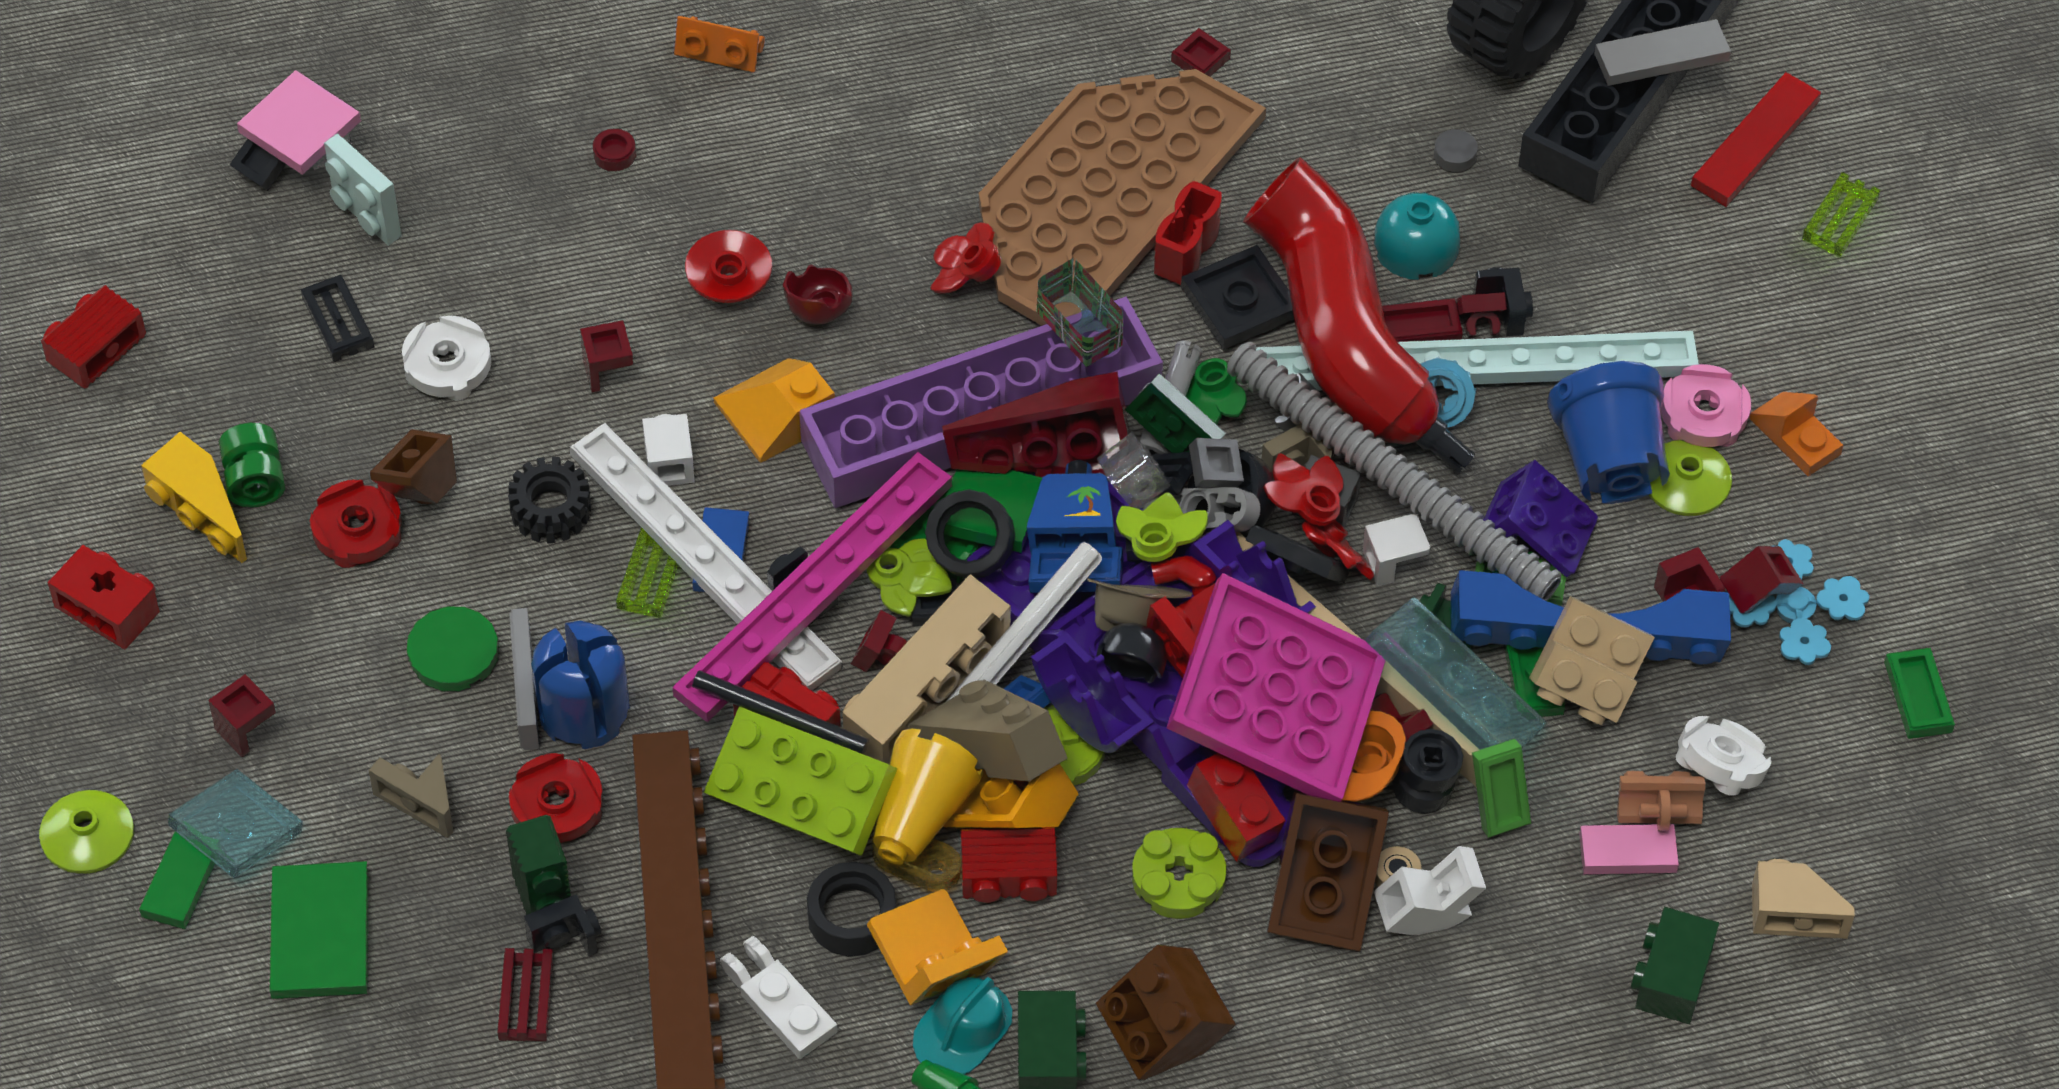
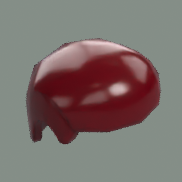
(818, 294)

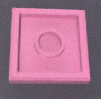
(298, 121)

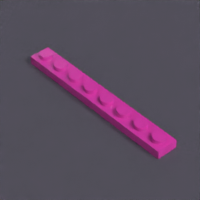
(817, 581)

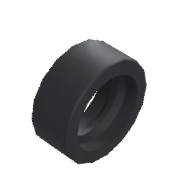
(962, 500)
(842, 878)

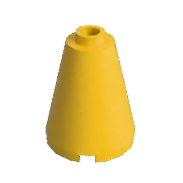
(924, 794)

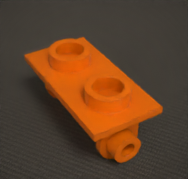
(717, 43)

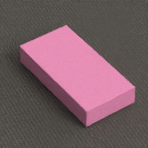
(1628, 849)

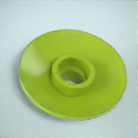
(1694, 491)
(89, 847)

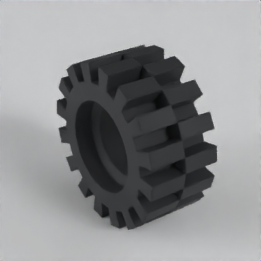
(549, 520)

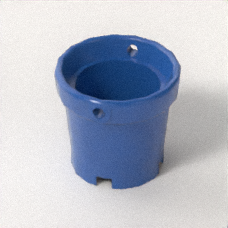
(1613, 428)

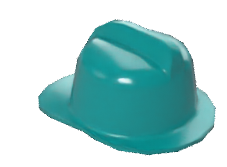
(963, 1025)

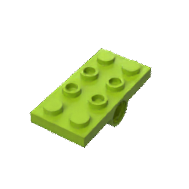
(800, 780)

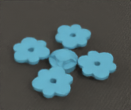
(1803, 639)

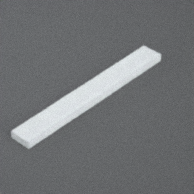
(693, 545)

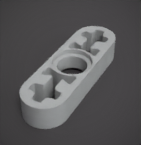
(1218, 498)

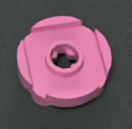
(1702, 427)

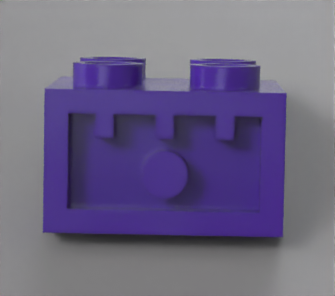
(1543, 515)

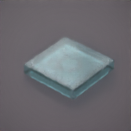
(235, 823)

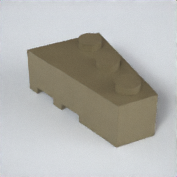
(999, 728)

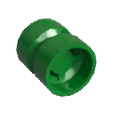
(251, 465)

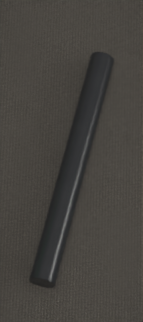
(779, 712)

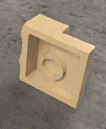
(1591, 661)

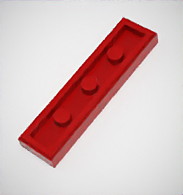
(1755, 139)

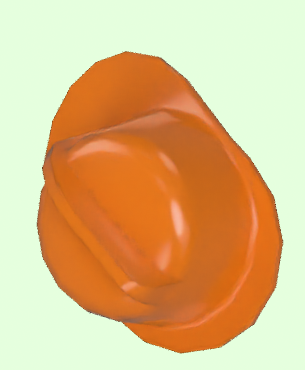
(1376, 757)

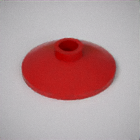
(728, 253)

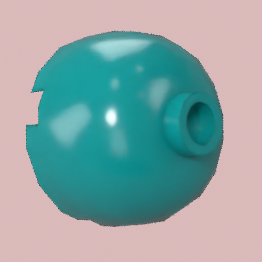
(1417, 236)

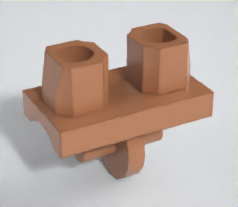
(1660, 799)

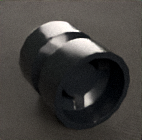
(1428, 771)

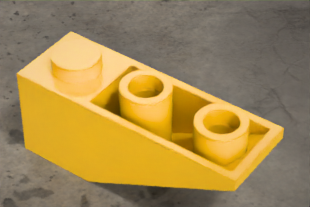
(190, 485)

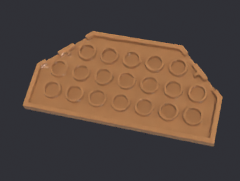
(1106, 178)

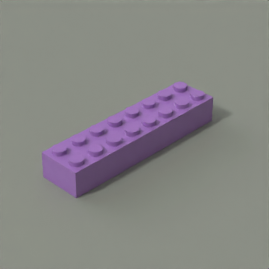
(877, 429)

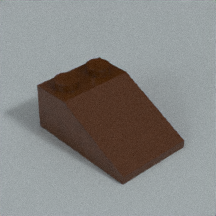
(1327, 870)

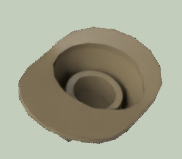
(1128, 602)

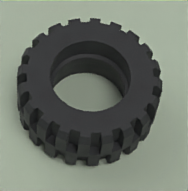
(1511, 34)

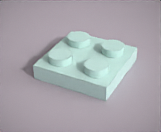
(362, 190)

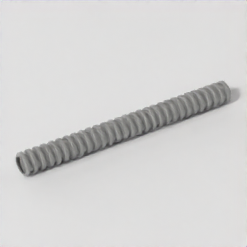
(1391, 471)

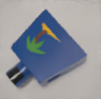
(1072, 510)

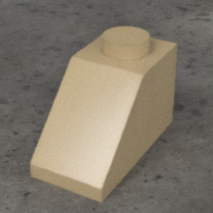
(1797, 902)

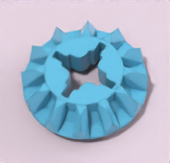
(1455, 378)

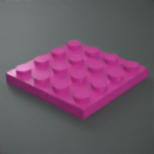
(1277, 690)

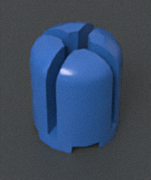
(585, 696)

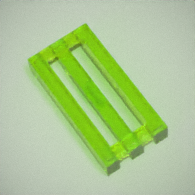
(1854, 191)
(639, 605)

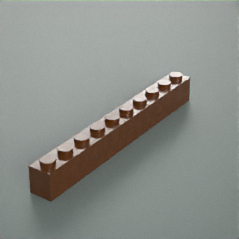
(674, 912)

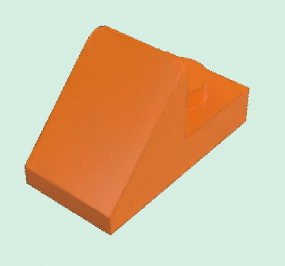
(1796, 431)

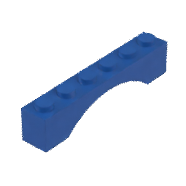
(1499, 611)

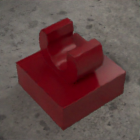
(1481, 307)
(878, 643)

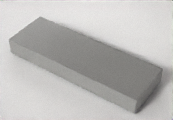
(1662, 52)
(523, 679)

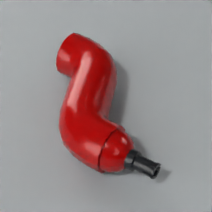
(1343, 316)

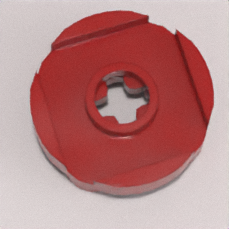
(361, 544)
(565, 776)

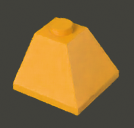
(769, 406)
(1016, 802)

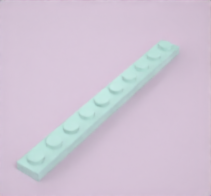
(1534, 357)

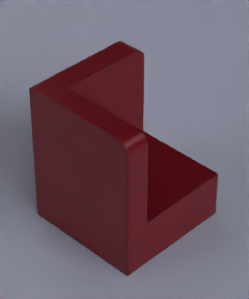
(604, 349)
(1686, 571)
(1758, 576)
(239, 711)

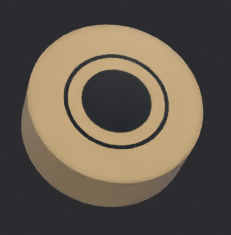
(1393, 859)

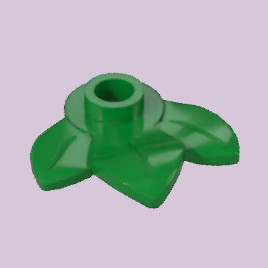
(1216, 391)

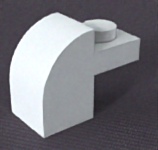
(1431, 900)

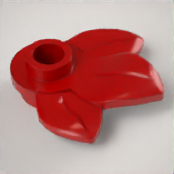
(966, 259)
(1306, 491)
(1332, 542)

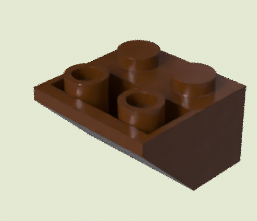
(1165, 1011)

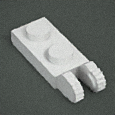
(780, 1000)

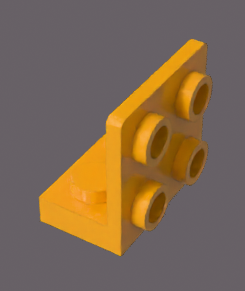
(931, 946)

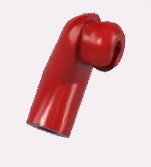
(1186, 569)

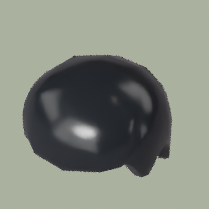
(1134, 651)

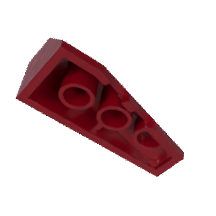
(1042, 429)

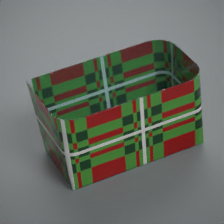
(1092, 301)

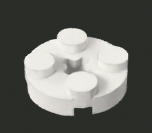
(451, 378)
(1723, 754)

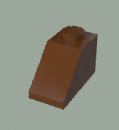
(418, 467)

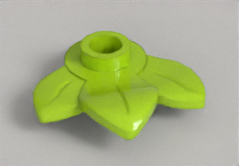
(1160, 527)
(912, 577)

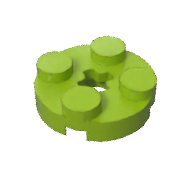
(1179, 848)

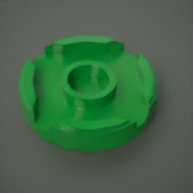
(452, 648)

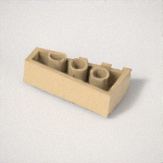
(928, 666)

